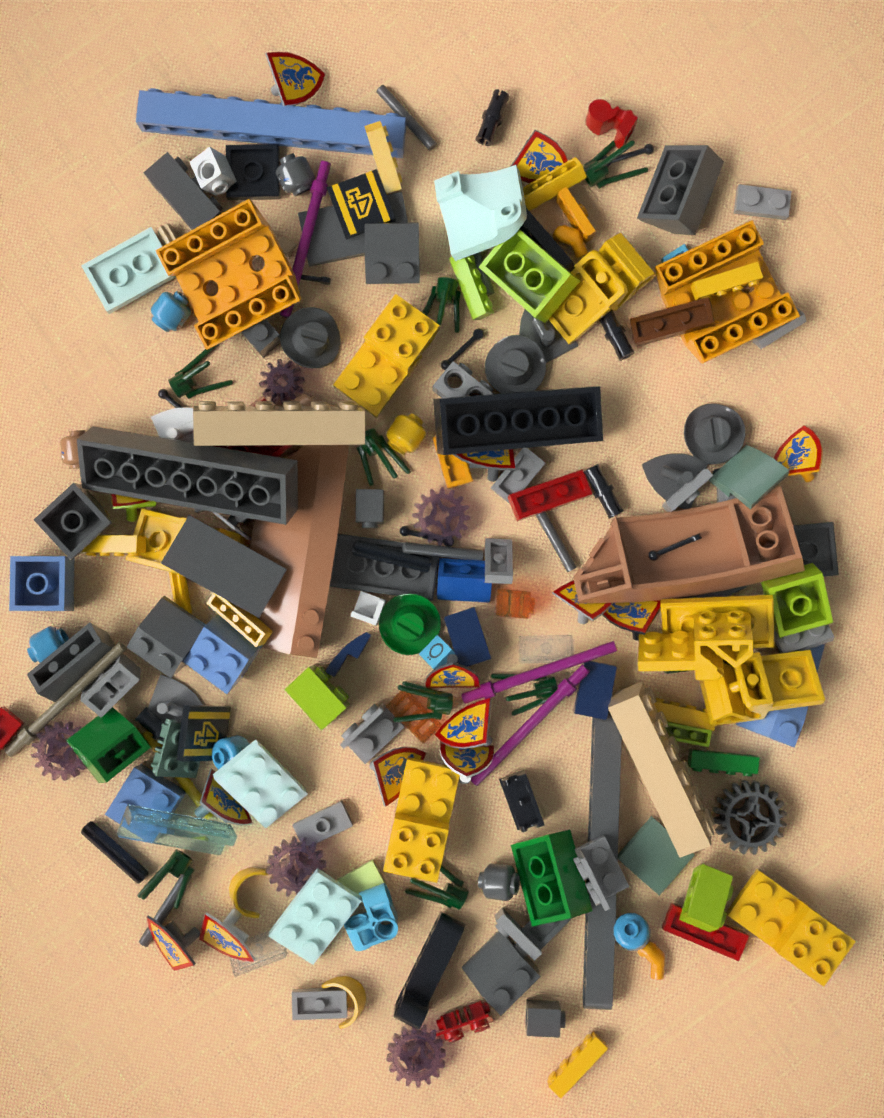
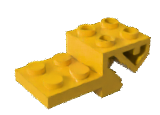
(606, 283)
(387, 355)
(160, 533)
(714, 639)
(761, 687)
(421, 820)
(790, 927)

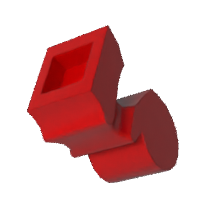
(604, 118)

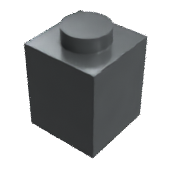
(262, 337)
(370, 507)
(544, 1018)

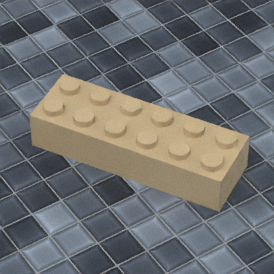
(278, 424)
(662, 769)

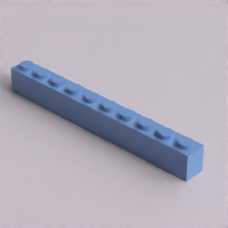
(264, 122)

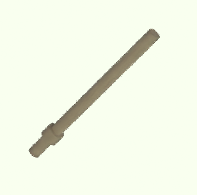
(28, 733)

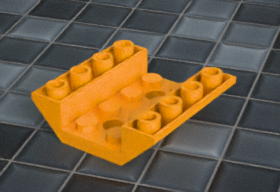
(224, 253)
(737, 314)

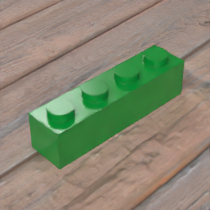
(723, 761)

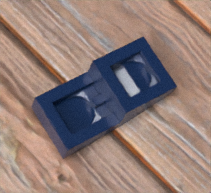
(354, 648)

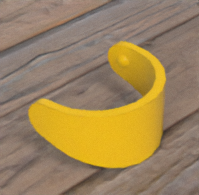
(236, 882)
(355, 990)

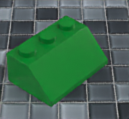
(551, 878)

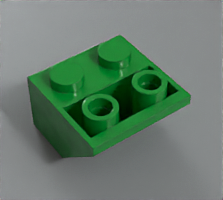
(108, 745)

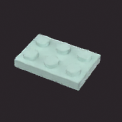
(127, 271)
(260, 784)
(315, 916)

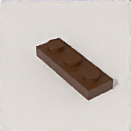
(672, 321)

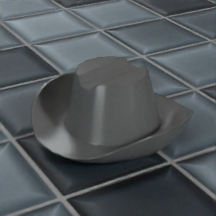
(310, 337)
(515, 365)
(714, 433)

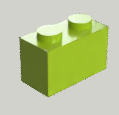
(707, 898)

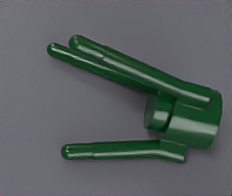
(597, 169)
(445, 292)
(183, 381)
(374, 445)
(541, 690)
(437, 701)
(178, 864)
(451, 896)

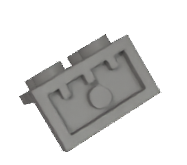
(372, 733)
(601, 868)

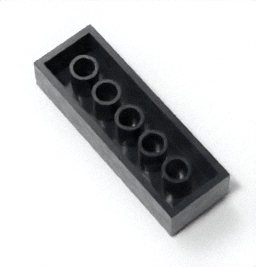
(518, 420)

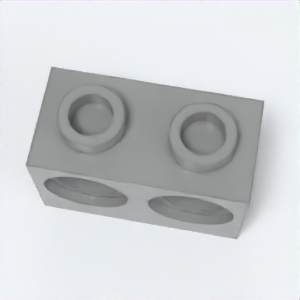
(468, 387)
(111, 685)

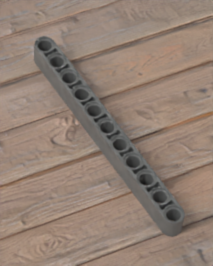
(603, 820)

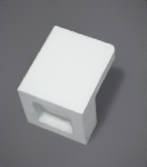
(368, 608)

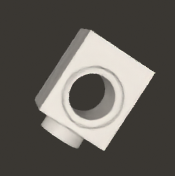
(213, 171)

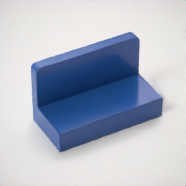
(462, 581)

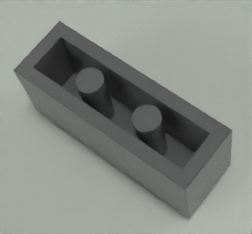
(181, 191)
(70, 662)

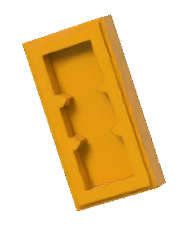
(576, 214)
(454, 470)

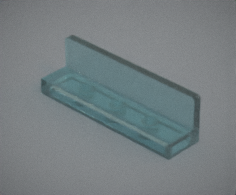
(175, 830)

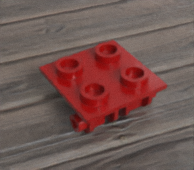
(455, 1032)

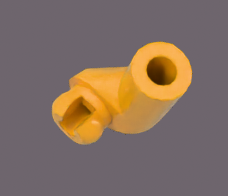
(571, 237)
(656, 958)

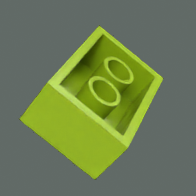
(529, 275)

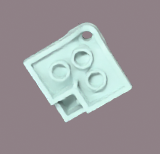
(480, 209)

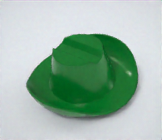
(409, 623)

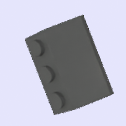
(681, 188)

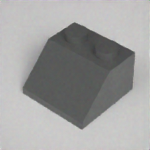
(392, 253)
(73, 520)
(166, 636)
(501, 972)

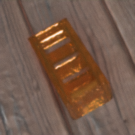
(397, 699)

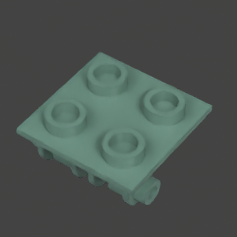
(165, 760)

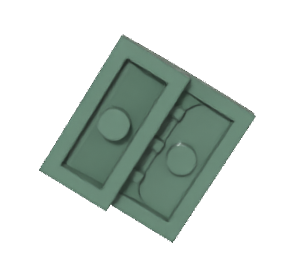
(749, 476)
(653, 856)

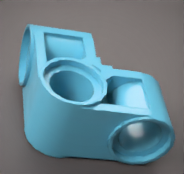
(366, 928)

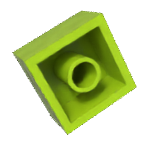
(799, 601)
(318, 696)

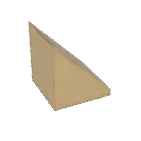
(287, 246)

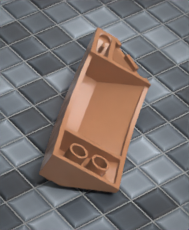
(304, 549)
(734, 552)

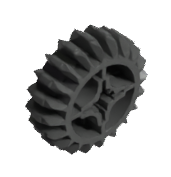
(748, 828)

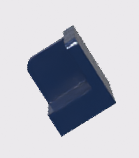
(467, 637)
(595, 690)

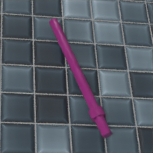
(318, 190)
(565, 688)
(489, 689)

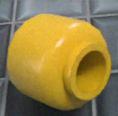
(406, 433)

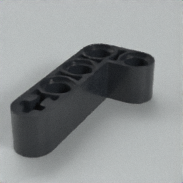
(427, 971)

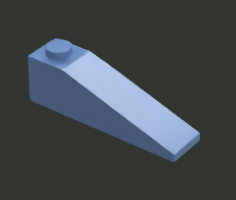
(786, 723)

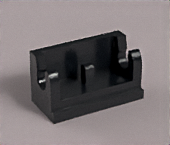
(521, 801)

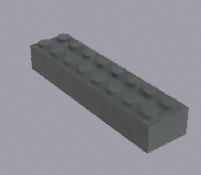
(189, 474)

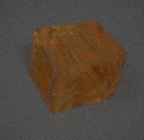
(514, 603)

